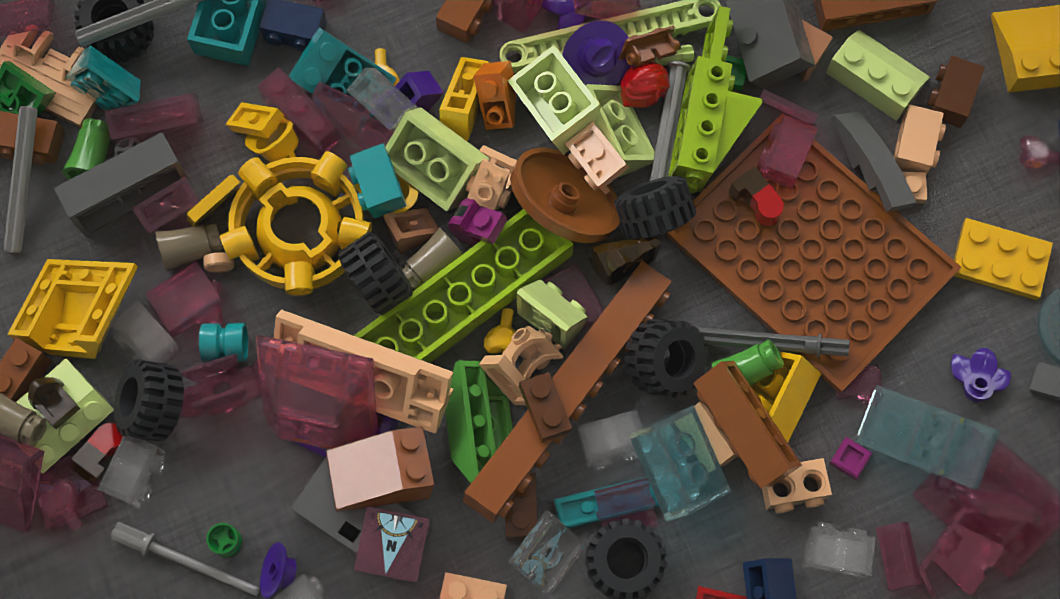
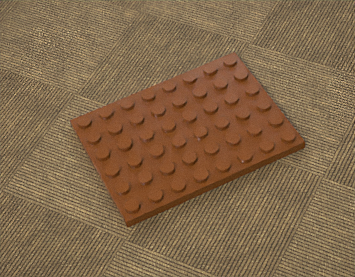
(827, 263)

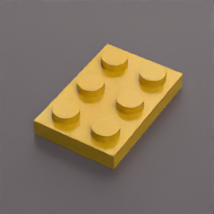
(1002, 258)

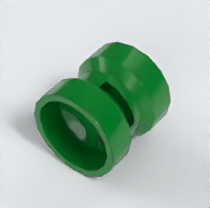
(219, 537)

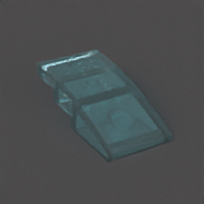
(927, 437)

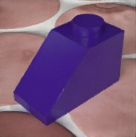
(420, 89)

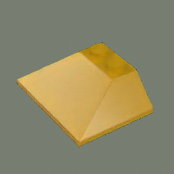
(72, 306)

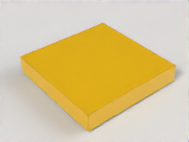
(213, 200)

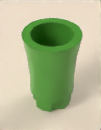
(89, 149)
(756, 361)

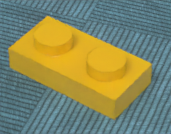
(255, 120)

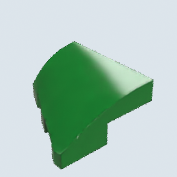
(22, 89)

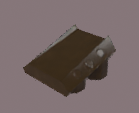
(618, 259)

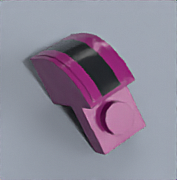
(476, 223)

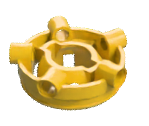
(264, 185)

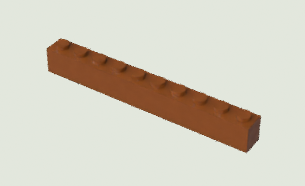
(575, 381)

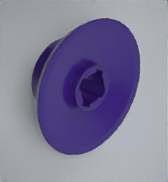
(277, 570)

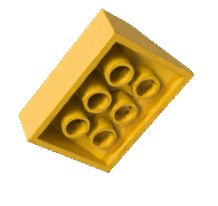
(1029, 47)

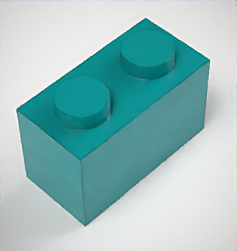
(377, 181)

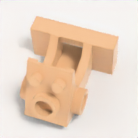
(492, 183)
(534, 348)

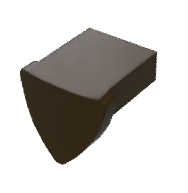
(52, 400)

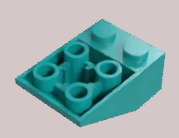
(332, 64)
(104, 80)

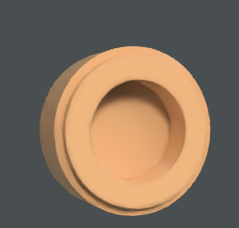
(218, 263)

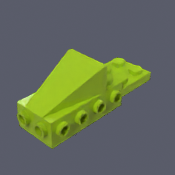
(709, 112)

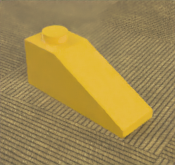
(461, 99)

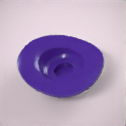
(595, 53)

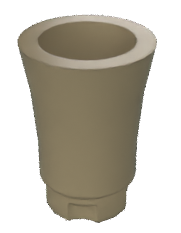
(187, 244)
(430, 259)
(20, 422)

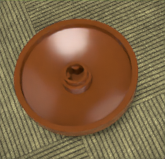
(561, 198)

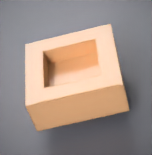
(917, 185)

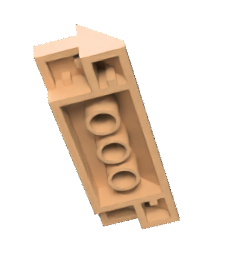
(403, 385)

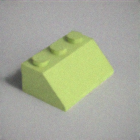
(876, 74)
(555, 97)
(622, 127)
(93, 411)

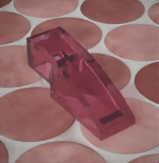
(350, 117)

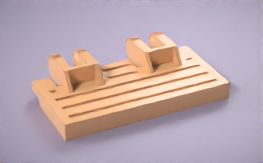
(51, 71)

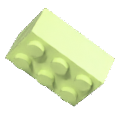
(433, 158)

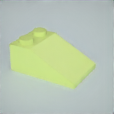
(548, 310)

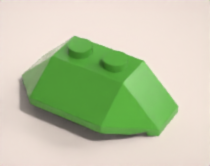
(475, 418)

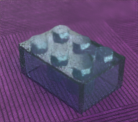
(679, 463)

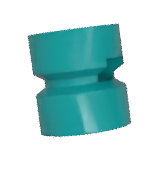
(221, 342)

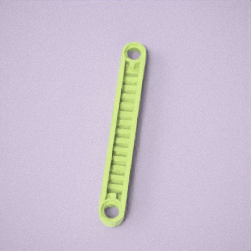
(681, 14)

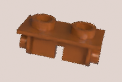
(639, 49)

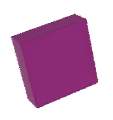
(850, 458)

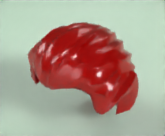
(644, 85)

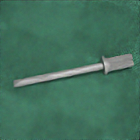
(145, 543)

